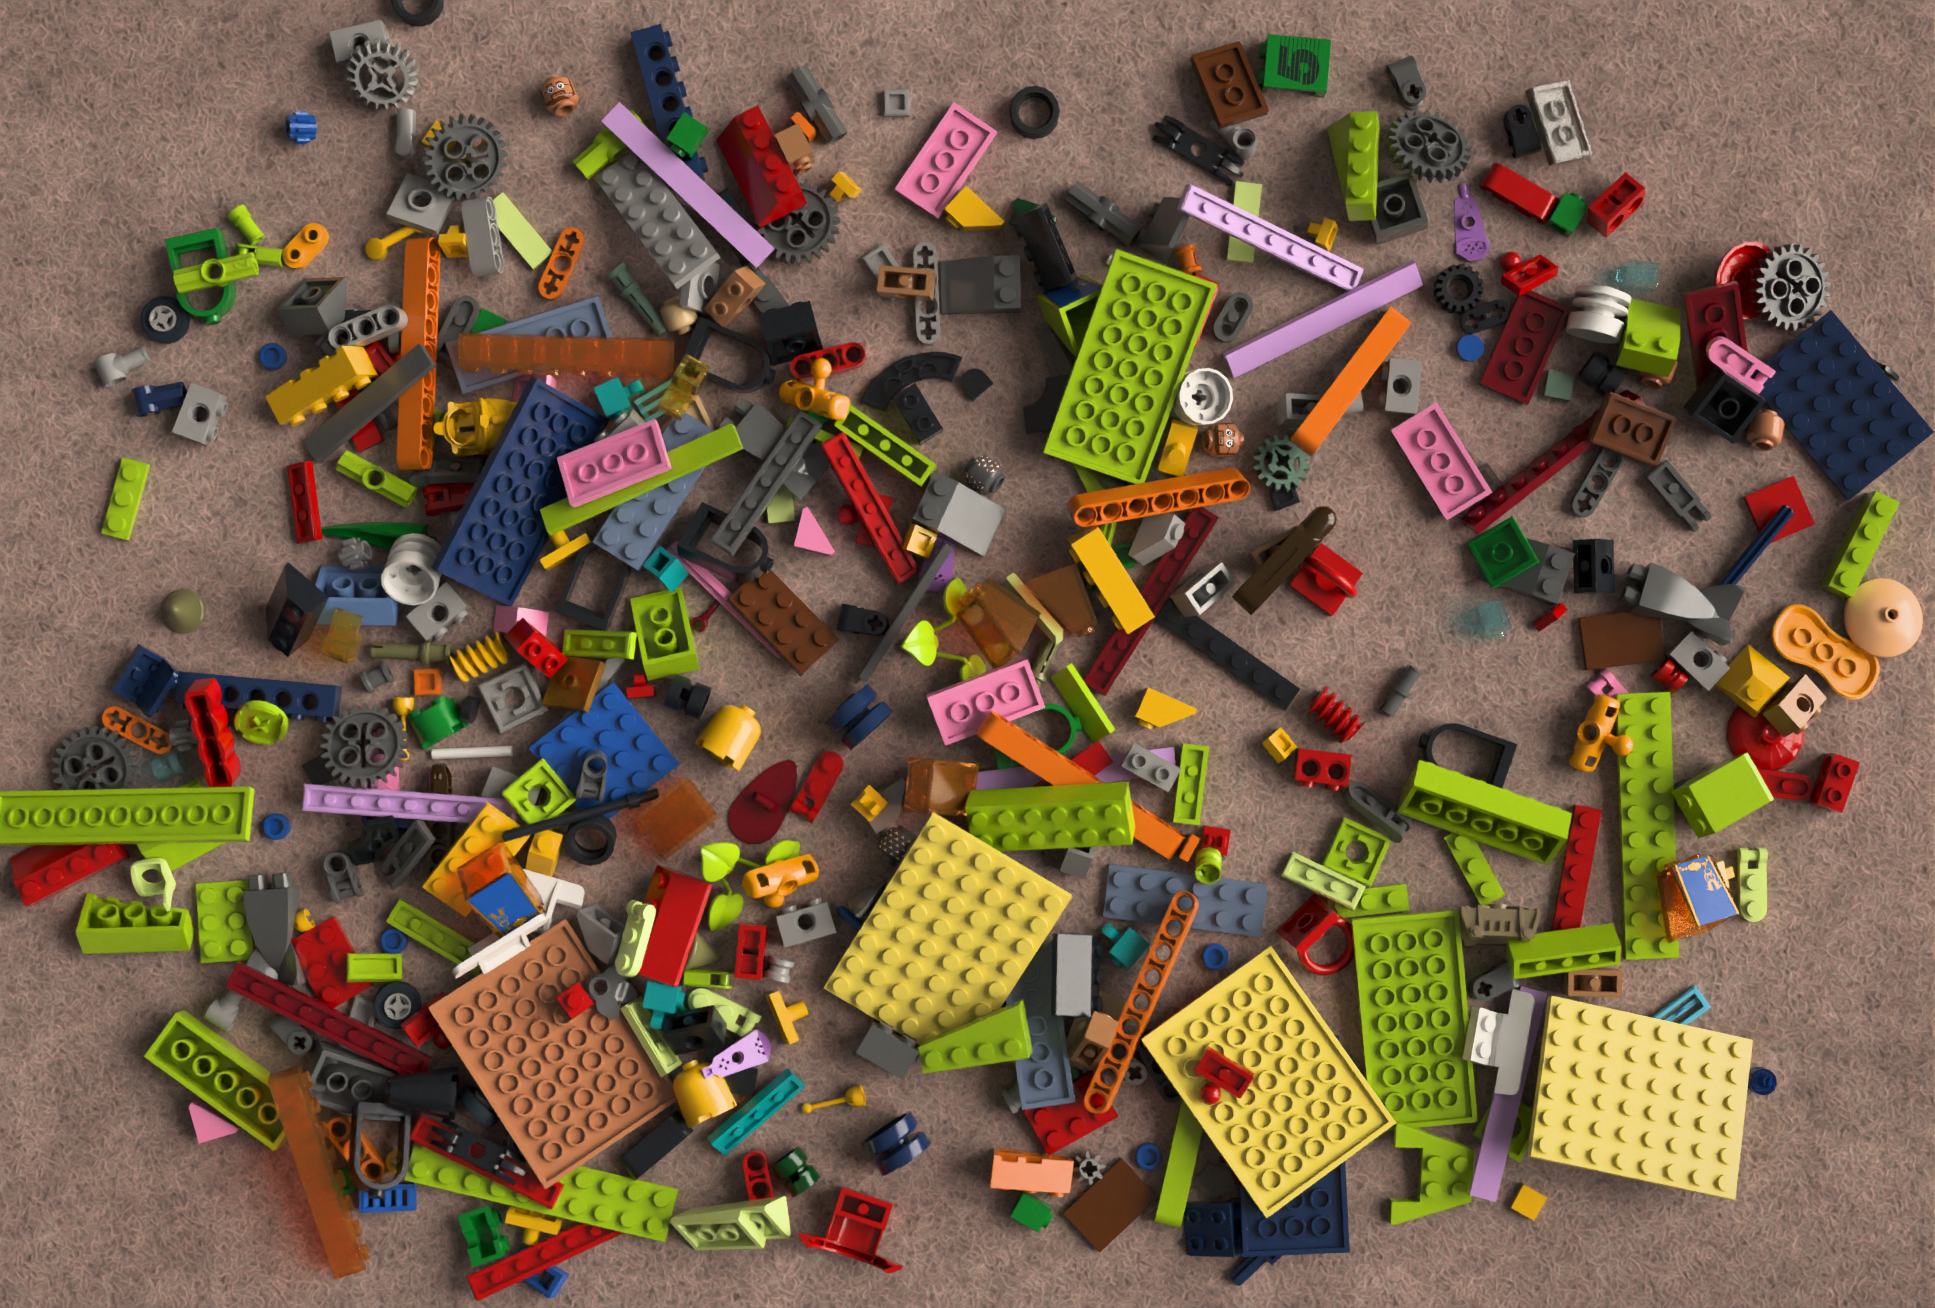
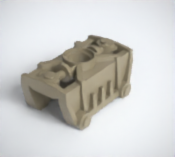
(1495, 922)

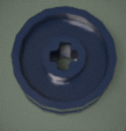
(855, 713)
(898, 1146)

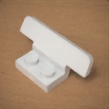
(555, 891)
(495, 951)
(1501, 1040)

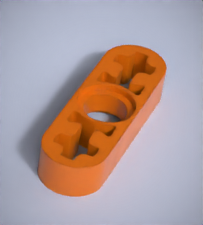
(576, 249)
(128, 733)

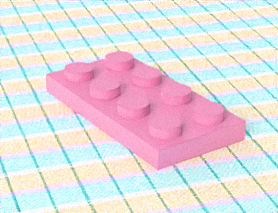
(945, 161)
(1441, 461)
(614, 463)
(964, 705)

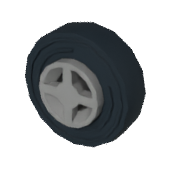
(159, 311)
(395, 1014)
(478, 1106)

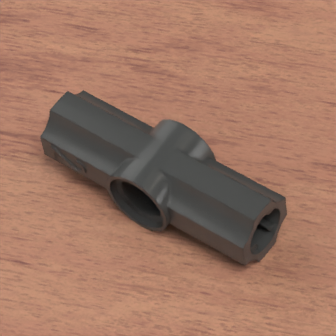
(817, 105)
(1103, 213)

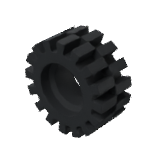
(1469, 277)

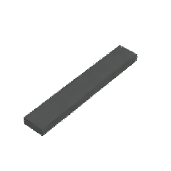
(369, 403)
(766, 483)
(905, 611)

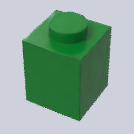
(686, 136)
(1567, 214)
(1031, 1211)

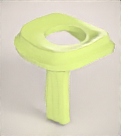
(144, 888)

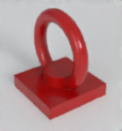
(1326, 579)
(1308, 926)

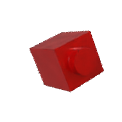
(574, 1001)

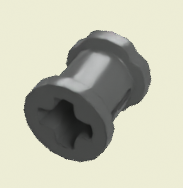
(377, 676)

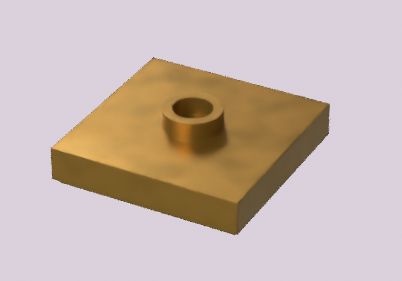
(574, 685)

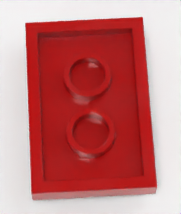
(323, 961)
(1066, 1123)

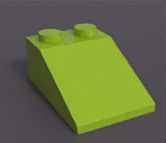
(1650, 338)
(664, 634)

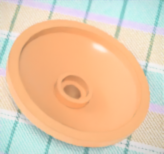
(1869, 623)

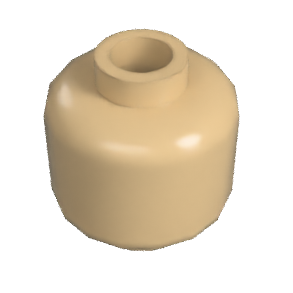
(677, 317)

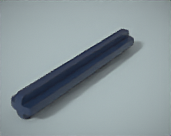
(1757, 546)

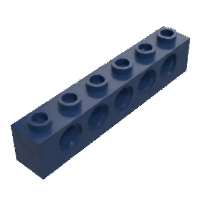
(645, 43)
(327, 696)

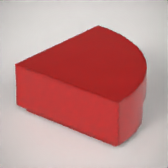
(1555, 613)

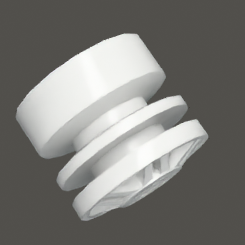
(1598, 308)
(1213, 394)
(408, 569)

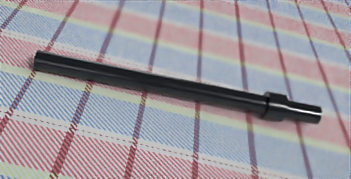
(630, 801)

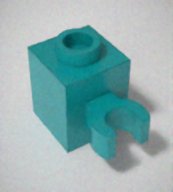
(615, 397)
(665, 568)
(1126, 946)
(662, 999)

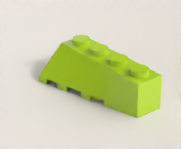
(1356, 157)
(132, 927)

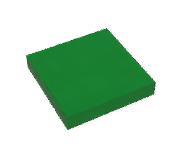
(1502, 552)

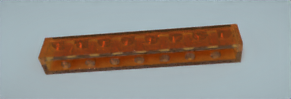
(566, 354)
(318, 1171)

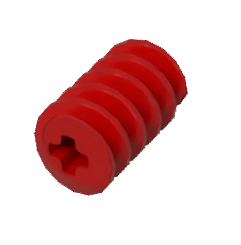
(1334, 715)

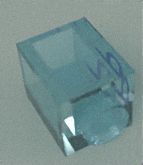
(1638, 276)
(1493, 619)

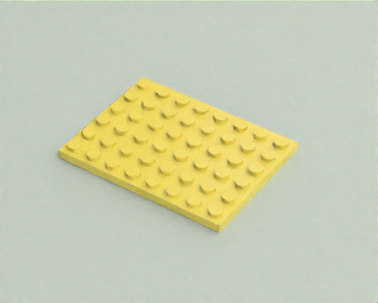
(946, 934)
(1306, 1096)
(1640, 1098)

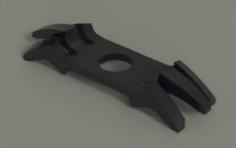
(1212, 157)
(490, 1161)

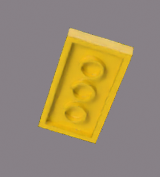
(477, 837)

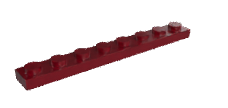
(1533, 475)
(1155, 594)
(327, 1020)

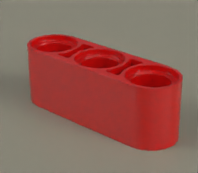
(1519, 192)
(838, 352)
(760, 1174)

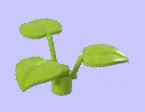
(923, 643)
(719, 860)

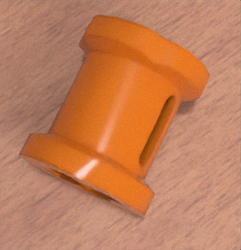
(1187, 259)

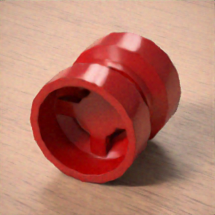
(1670, 676)

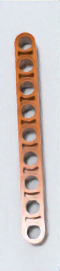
(421, 307)
(1062, 771)
(1130, 1010)

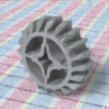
(367, 89)

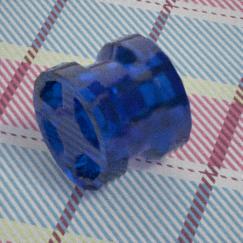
(1756, 1078)

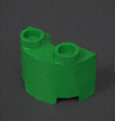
(436, 722)
(483, 1235)

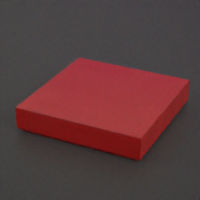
(1767, 501)

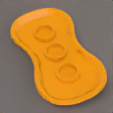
(1806, 639)

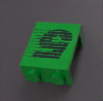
(1295, 64)

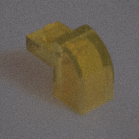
(684, 387)
(343, 638)

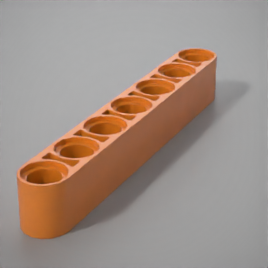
(1350, 381)
(1168, 502)

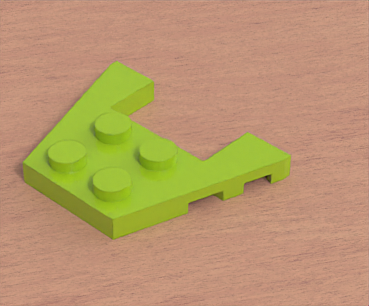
(1443, 1174)

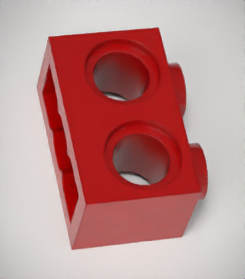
(1615, 205)
(536, 647)
(1322, 762)
(1834, 782)
(751, 951)

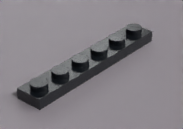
(1229, 655)

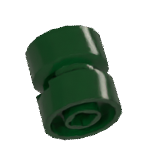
(788, 1165)

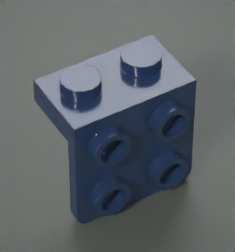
(145, 680)
(1212, 1228)

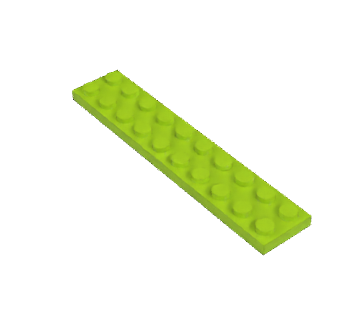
(126, 816)
(1645, 821)
(587, 1198)

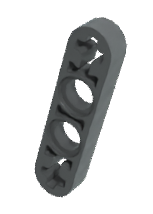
(1605, 473)

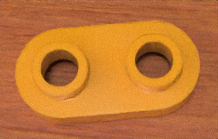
(307, 248)

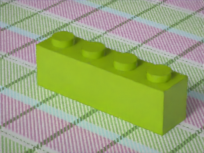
(886, 447)
(1859, 544)
(1564, 951)

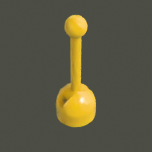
(403, 707)
(301, 923)
(854, 1097)

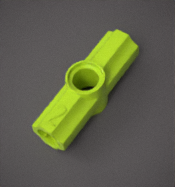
(602, 151)
(200, 275)
(362, 472)

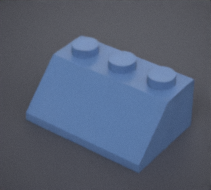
(358, 593)

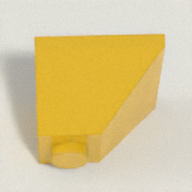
(1752, 681)

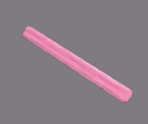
(717, 590)

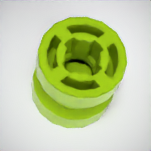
(1208, 865)

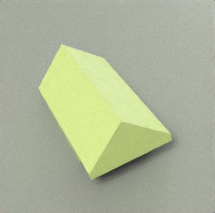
(734, 1224)

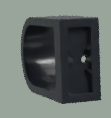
(699, 340)
(693, 534)
(581, 613)
(1501, 760)
(378, 1112)

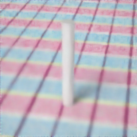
(472, 752)

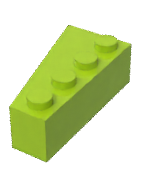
(982, 1041)

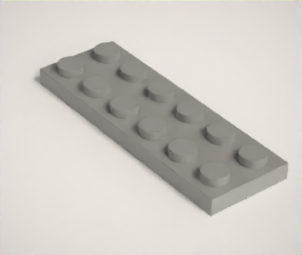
(657, 219)

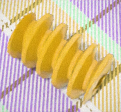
(480, 657)

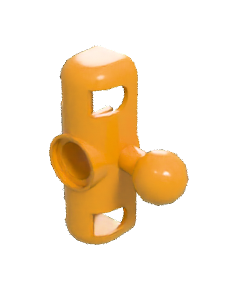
(815, 398)
(1586, 746)
(780, 879)

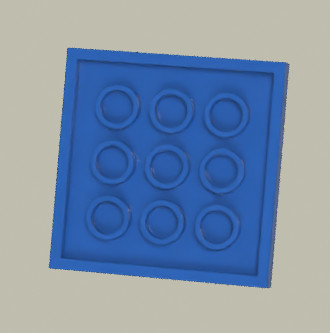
(613, 725)

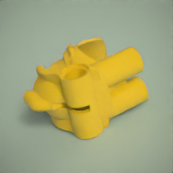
(485, 415)

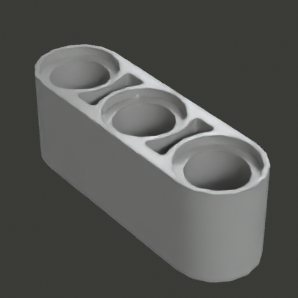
(482, 236)
(380, 329)

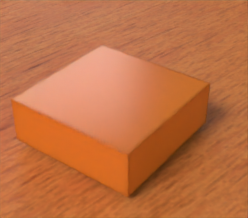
(806, 127)
(427, 682)
(1188, 847)

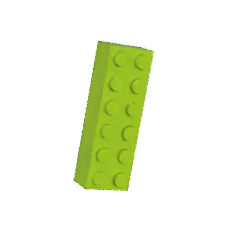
(1484, 812)
(1052, 816)
(219, 1076)

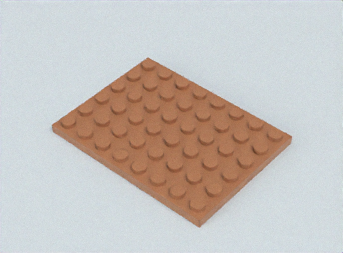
(551, 1079)

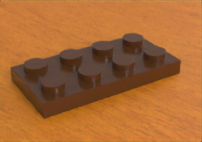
(783, 621)

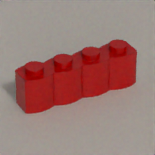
(211, 731)

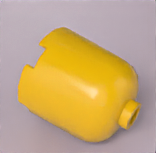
(730, 735)
(699, 1096)

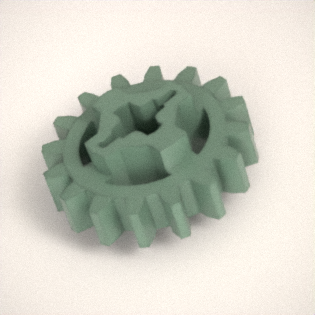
(1287, 472)

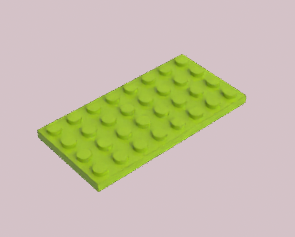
(1129, 367)
(1415, 1016)

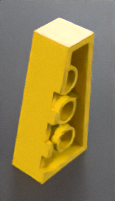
(322, 385)
(1110, 578)

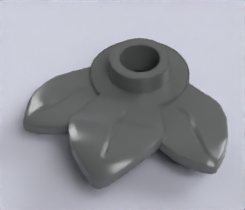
(615, 992)

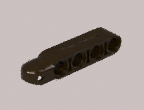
(1285, 559)
(439, 786)

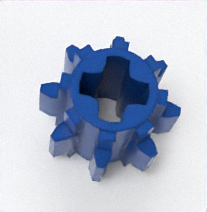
(301, 127)

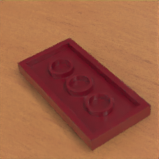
(1712, 314)
(1524, 346)

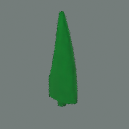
(377, 533)

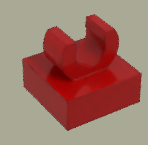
(641, 689)
(1216, 838)

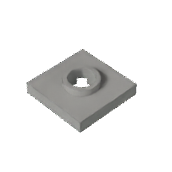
(426, 219)
(697, 293)
(496, 690)

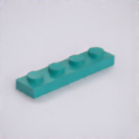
(756, 1111)

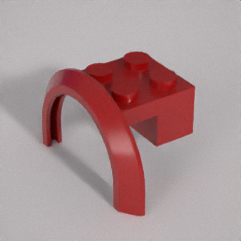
(856, 1229)

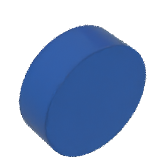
(1469, 348)
(273, 356)
(276, 826)
(393, 940)
(1214, 956)
(1148, 1156)

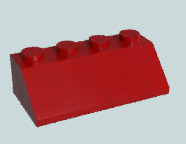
(760, 167)
(54, 868)
(679, 908)

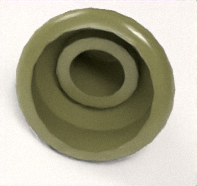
(183, 611)
(701, 954)

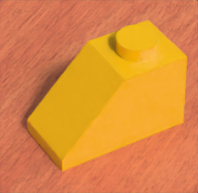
(971, 213)
(1159, 710)
(545, 852)

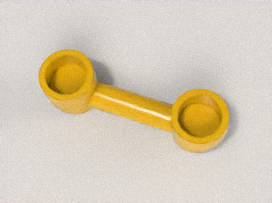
(377, 248)

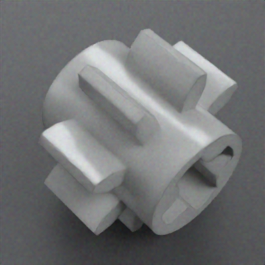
(355, 553)
(182, 735)
(1095, 1171)

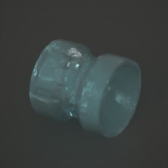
(168, 765)

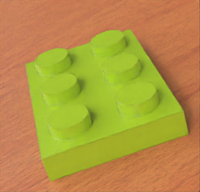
(223, 922)

